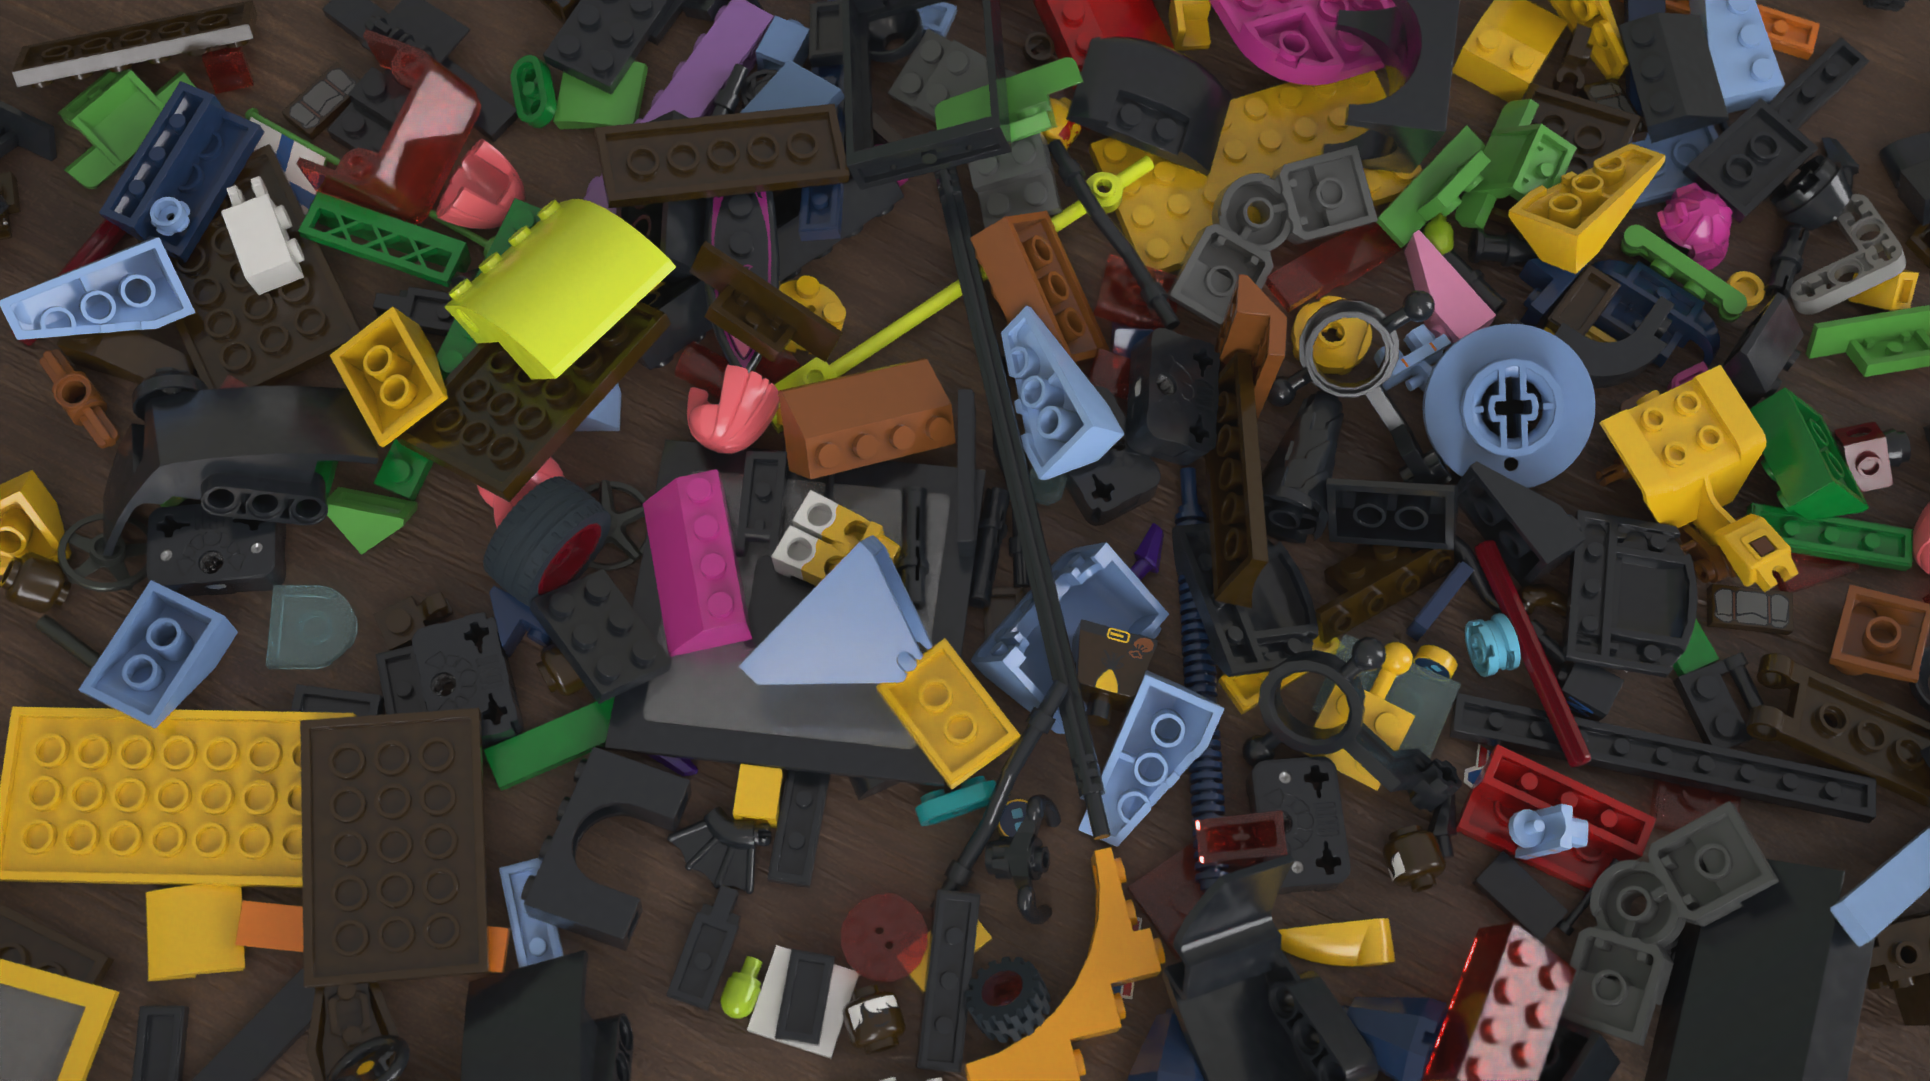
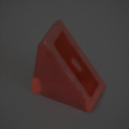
(1241, 839)

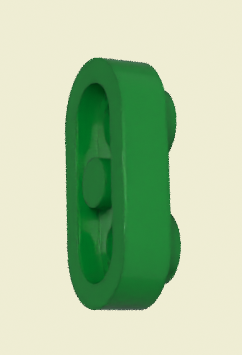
(533, 91)

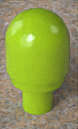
(1440, 234)
(742, 990)

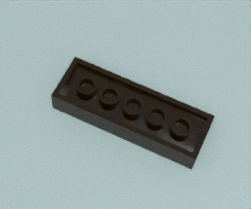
(1236, 488)

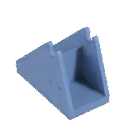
(846, 629)

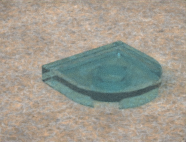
(308, 627)

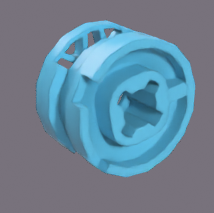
(1492, 645)

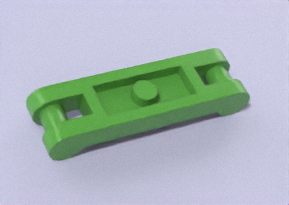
(1695, 278)

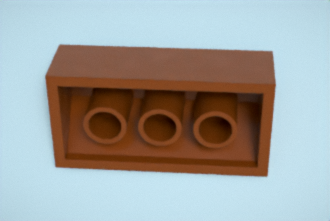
(1033, 270)
(865, 418)

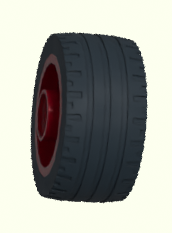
(546, 539)

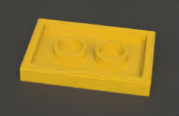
(950, 714)

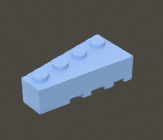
(1739, 51)

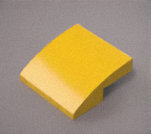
(193, 931)

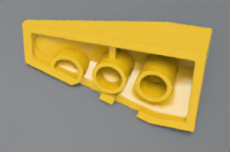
(1607, 44)
(1580, 214)
(28, 520)

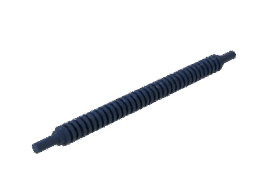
(1201, 679)

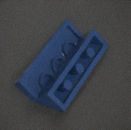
(187, 155)

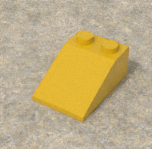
(1509, 47)
(391, 374)

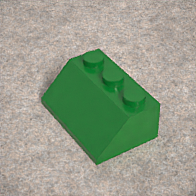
(1805, 459)

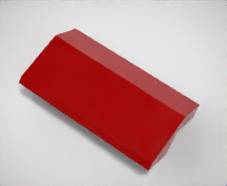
(1517, 783)

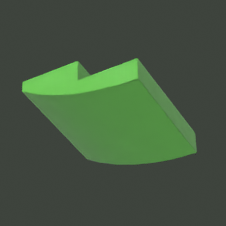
(590, 107)

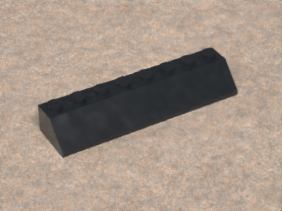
(686, 298)

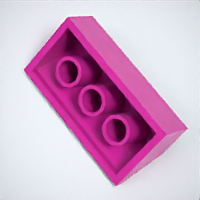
(696, 564)

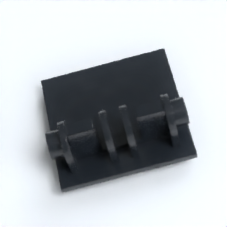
(420, 26)

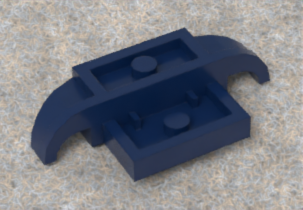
(1636, 297)

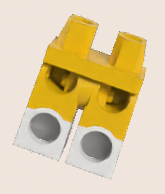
(822, 538)

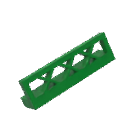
(385, 232)

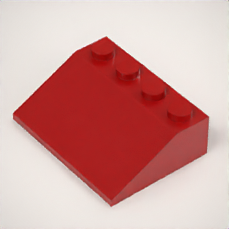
(1078, 21)

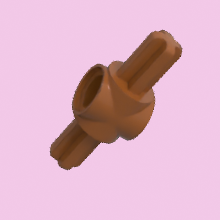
(87, 412)

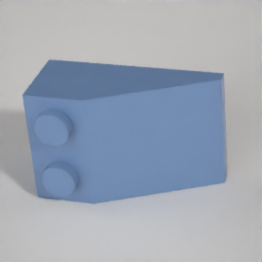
(159, 655)

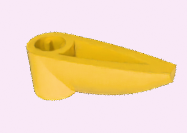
(1343, 943)

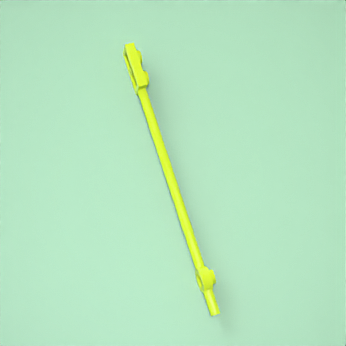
(818, 370)

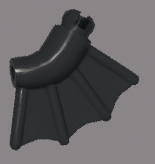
(723, 848)

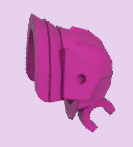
(1698, 223)

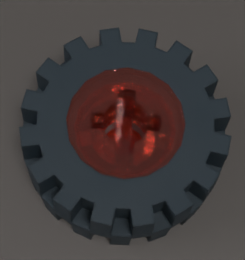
(1008, 999)

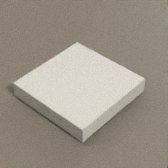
(768, 1005)

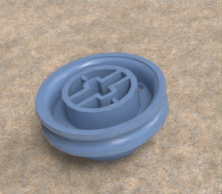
(1485, 359)

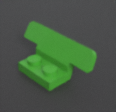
(1027, 100)
(115, 119)
(1520, 160)

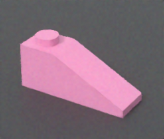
(1456, 304)

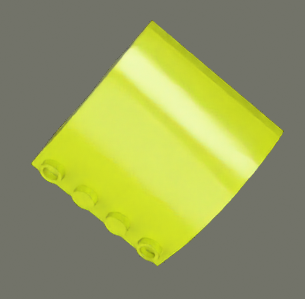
(559, 286)

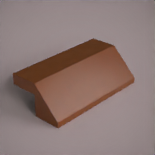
(1254, 328)

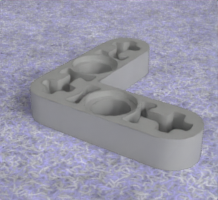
(1864, 261)

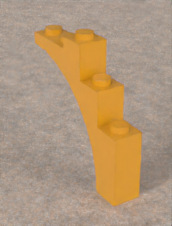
(1090, 1008)

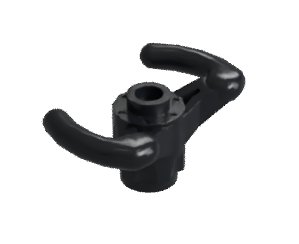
(1025, 857)

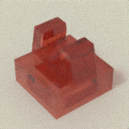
(228, 69)

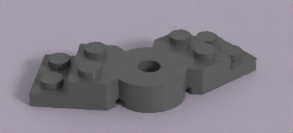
(1004, 183)
(1296, 204)
(1689, 878)

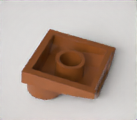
(1880, 635)

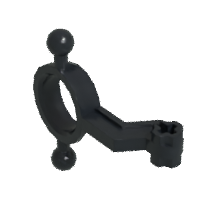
(1418, 307)
(1410, 769)

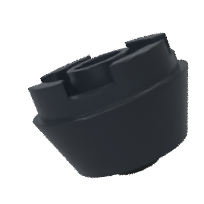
(1814, 194)

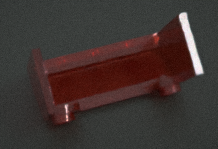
(420, 145)

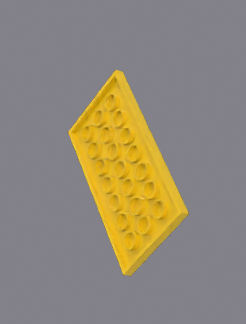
(1258, 136)
(167, 805)

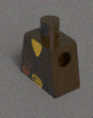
(1109, 668)

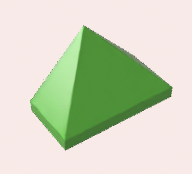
(367, 516)

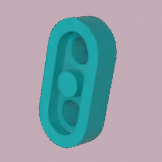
(941, 807)

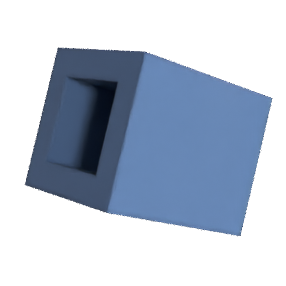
(783, 42)

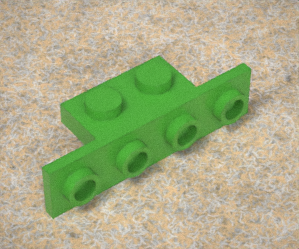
(1436, 187)
(1877, 341)

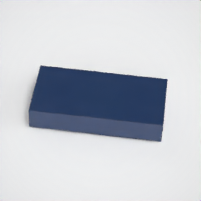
(1439, 601)

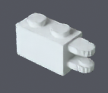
(262, 239)

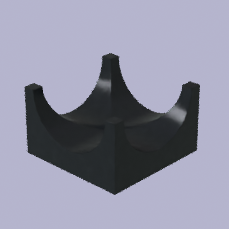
(1418, 55)

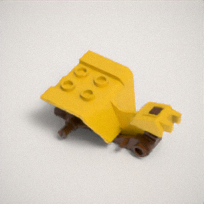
(1690, 461)

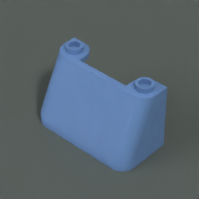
(1090, 587)

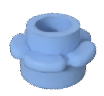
(163, 209)

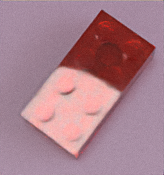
(1502, 1010)

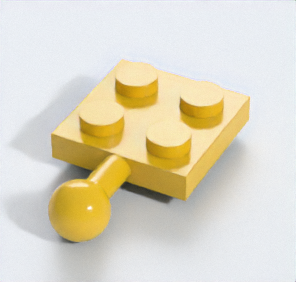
(1380, 716)

